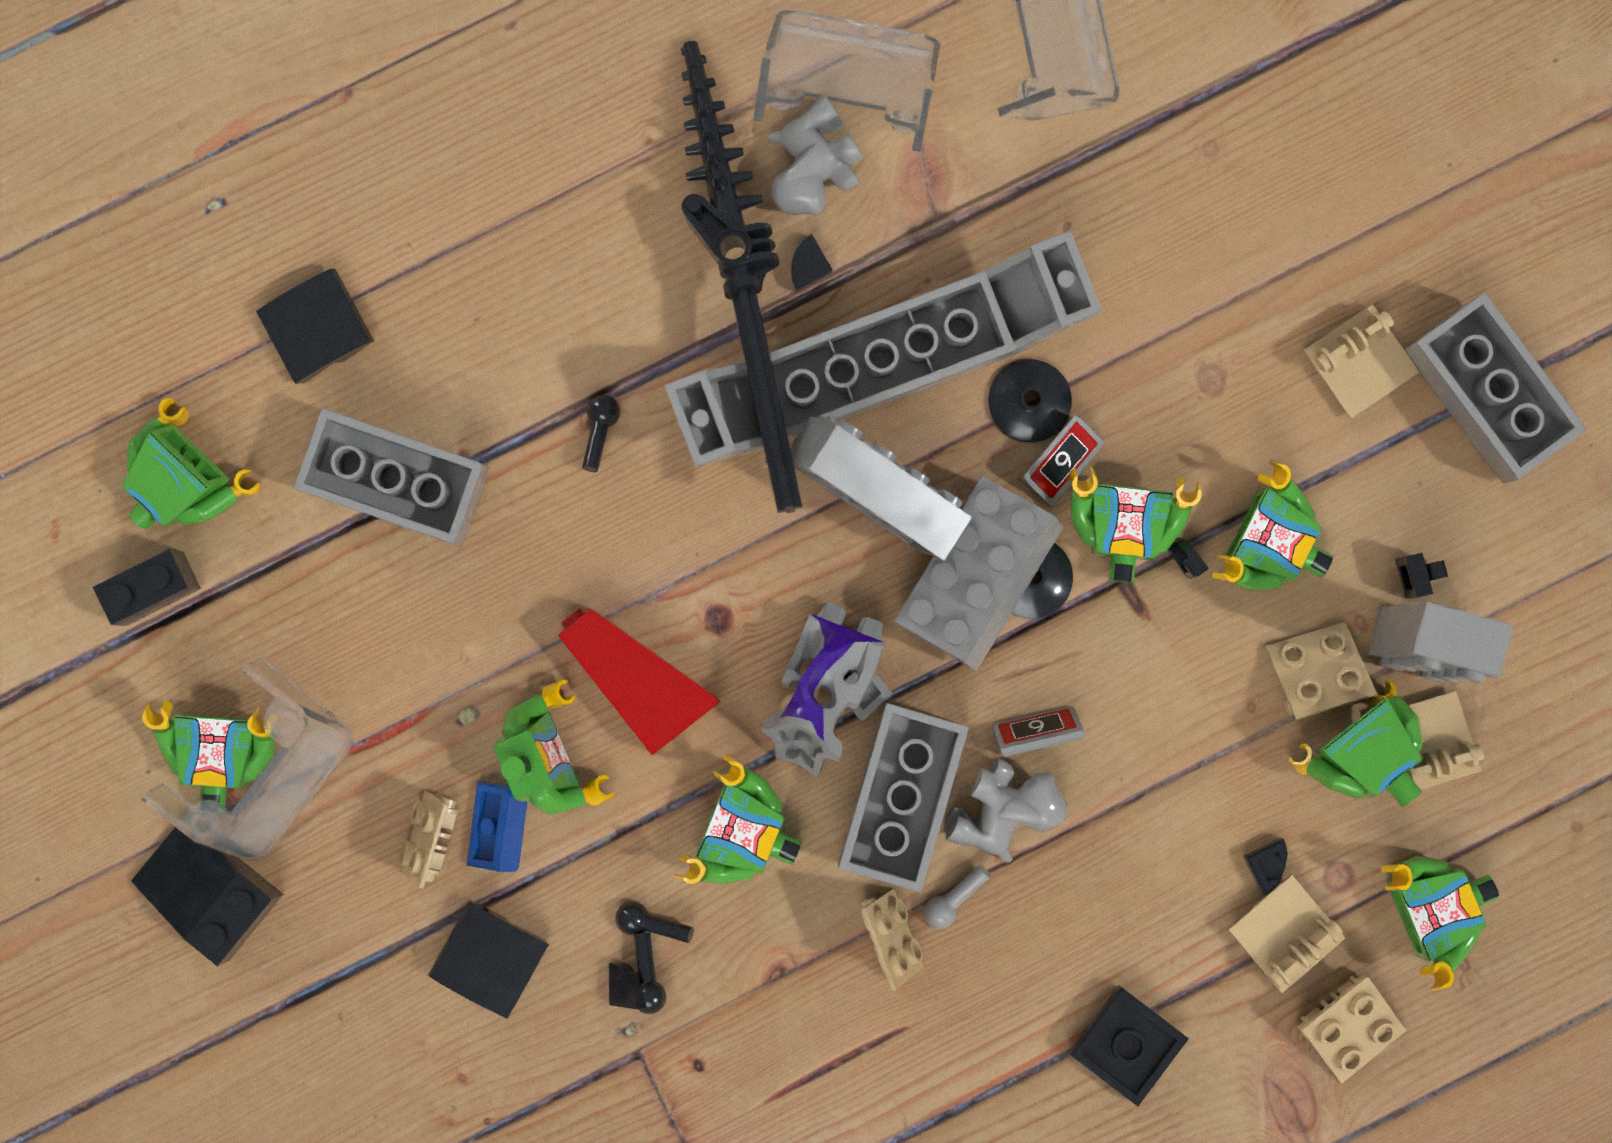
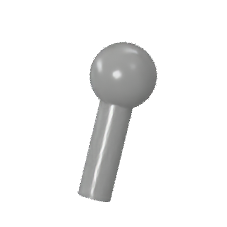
(941, 910)

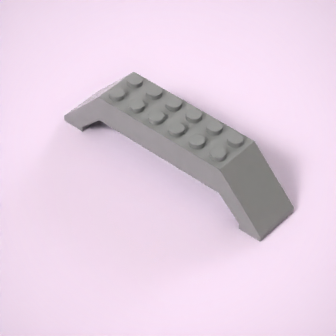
(893, 350)

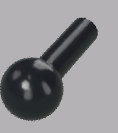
(603, 413)
(634, 918)
(653, 991)

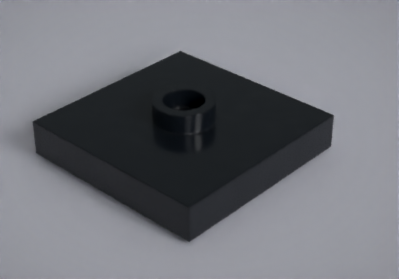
(1128, 1045)

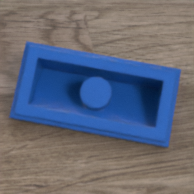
(496, 829)

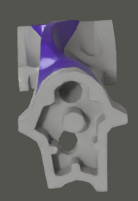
(805, 726)

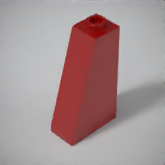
(639, 683)

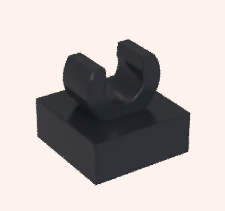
(1416, 575)

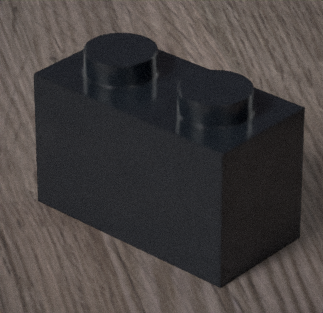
(146, 588)

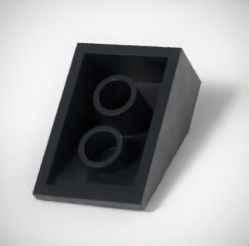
(206, 895)

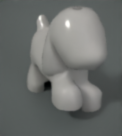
(801, 185)
(1034, 805)

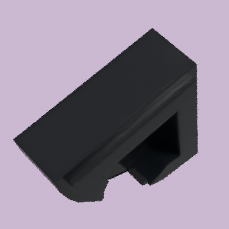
(808, 264)
(1187, 558)
(1267, 864)
(624, 987)

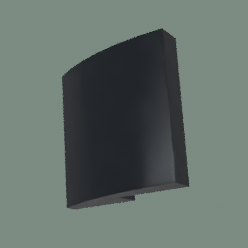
(315, 325)
(488, 959)

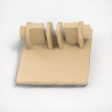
(1361, 360)
(1320, 671)
(1446, 742)
(418, 855)
(888, 927)
(1287, 933)
(1351, 1027)

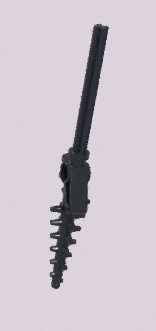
(722, 228)

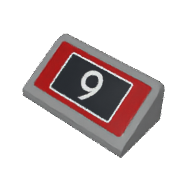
(1069, 449)
(1037, 731)

